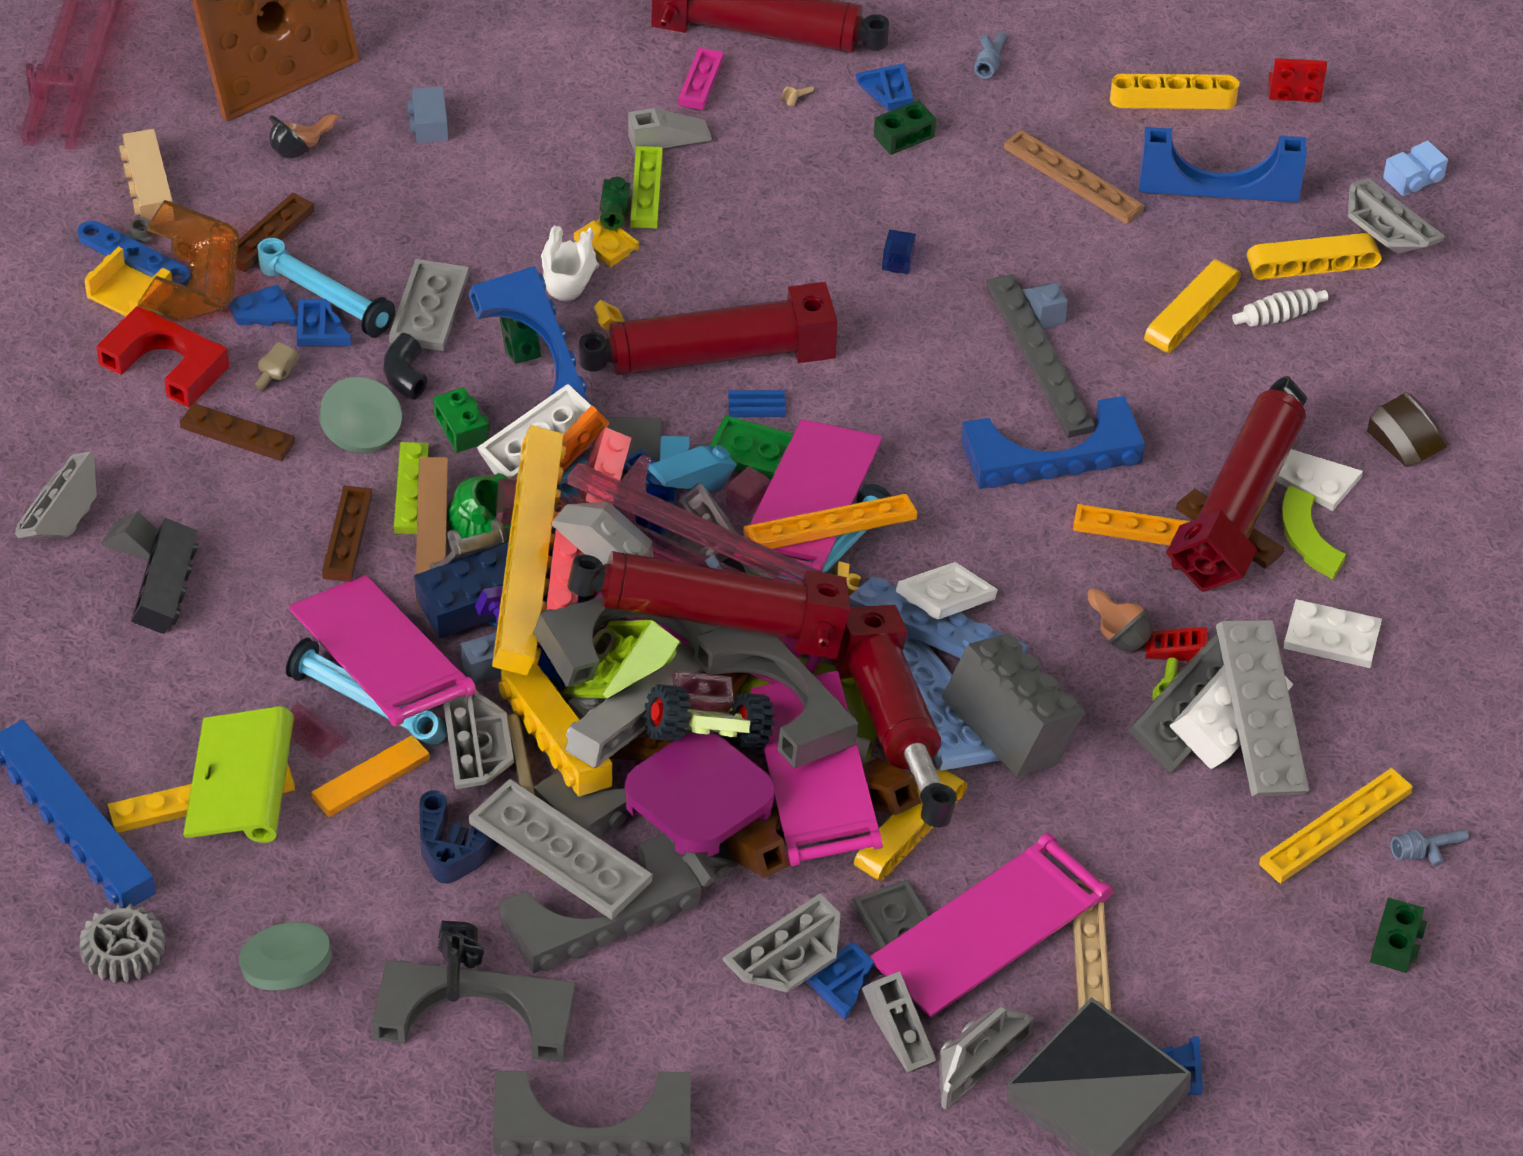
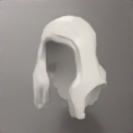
(568, 264)

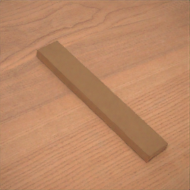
(1074, 176)
(431, 512)

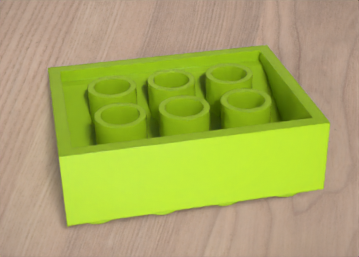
(637, 652)

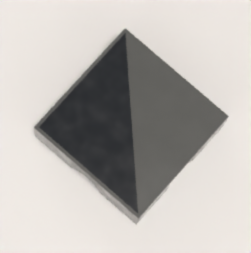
(1098, 1084)

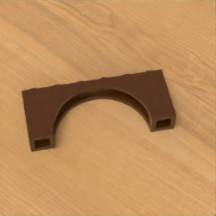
(762, 843)

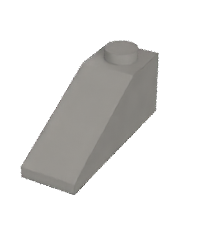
(899, 1021)

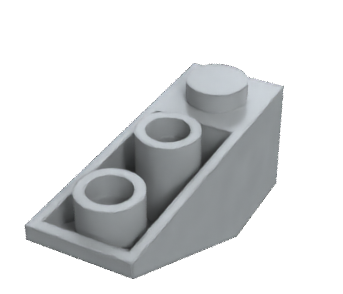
(665, 129)

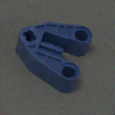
(449, 859)

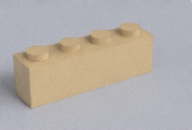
(146, 171)

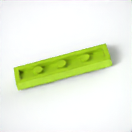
(646, 187)
(407, 486)

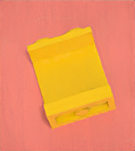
(118, 284)

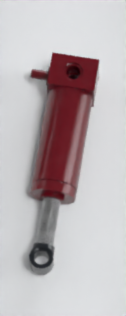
(875, 660)

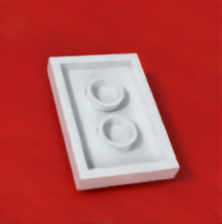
(946, 590)
(1332, 633)

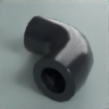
(398, 366)

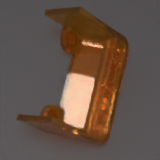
(212, 256)

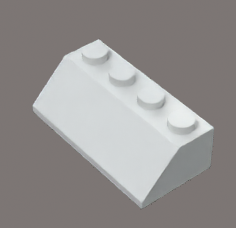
(554, 413)

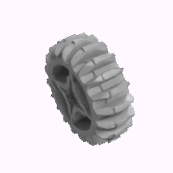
(125, 952)

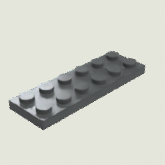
(1153, 725)

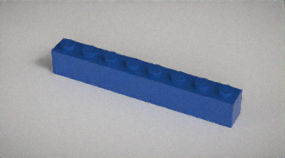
(74, 817)

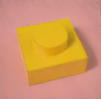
(607, 314)

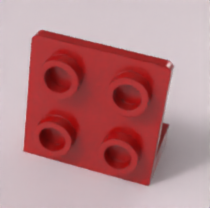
(1297, 80)

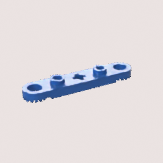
(147, 262)

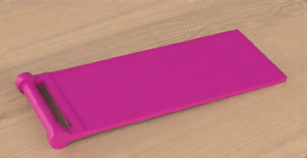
(817, 474)
(381, 649)
(821, 797)
(989, 926)

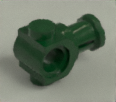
(614, 202)

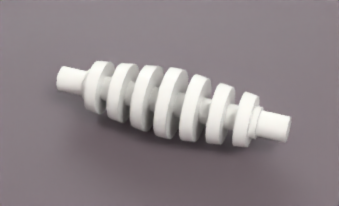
(1280, 307)

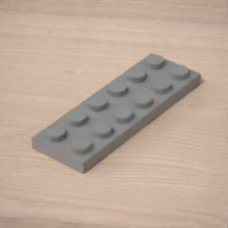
(1262, 708)
(560, 849)

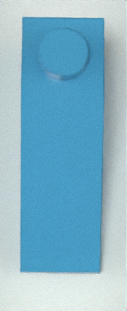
(702, 464)

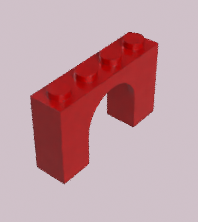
(145, 331)

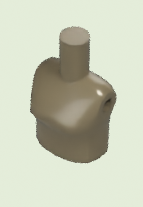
(276, 364)
(603, 641)

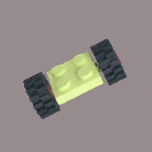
(747, 723)

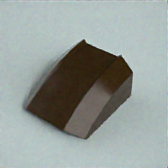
(1406, 430)

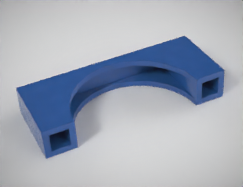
(1273, 179)
(524, 299)
(1002, 462)

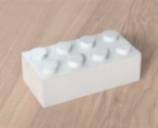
(1210, 722)

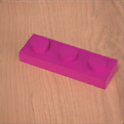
(700, 78)

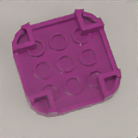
(699, 792)

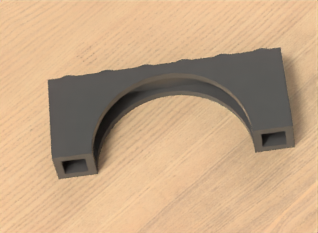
(569, 639)
(824, 723)
(594, 811)
(553, 938)
(414, 988)
(657, 1129)

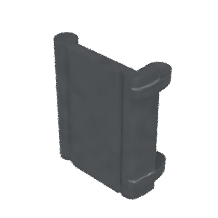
(474, 544)

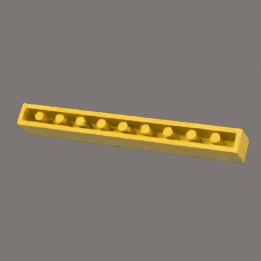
(528, 550)

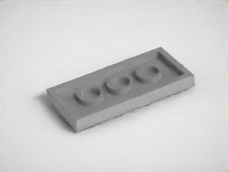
(430, 303)

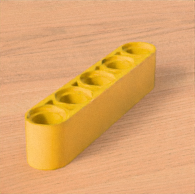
(1174, 91)
(1313, 256)
(1192, 306)
(902, 834)

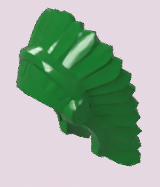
(474, 506)

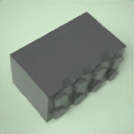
(1012, 704)

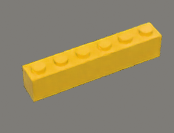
(548, 720)

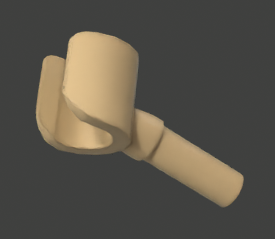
(791, 94)

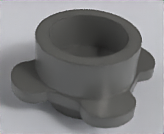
(138, 230)

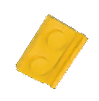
(609, 245)

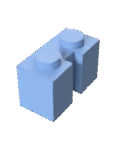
(1415, 170)

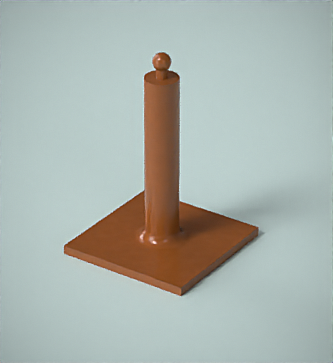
(271, 47)

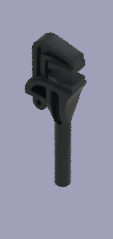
(458, 945)

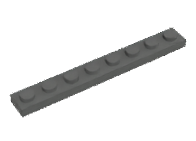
(1040, 356)

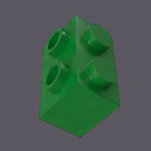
(461, 419)

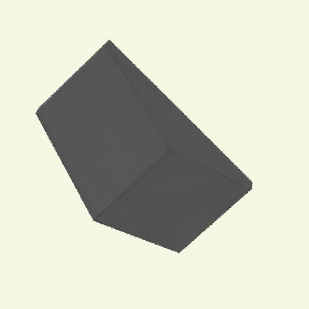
(131, 535)

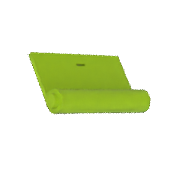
(240, 774)

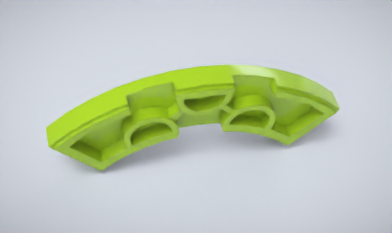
(1303, 535)

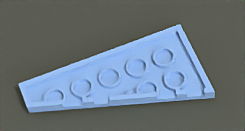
(958, 741)

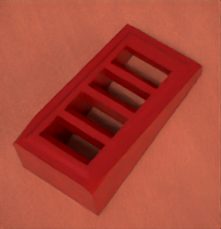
(1189, 636)

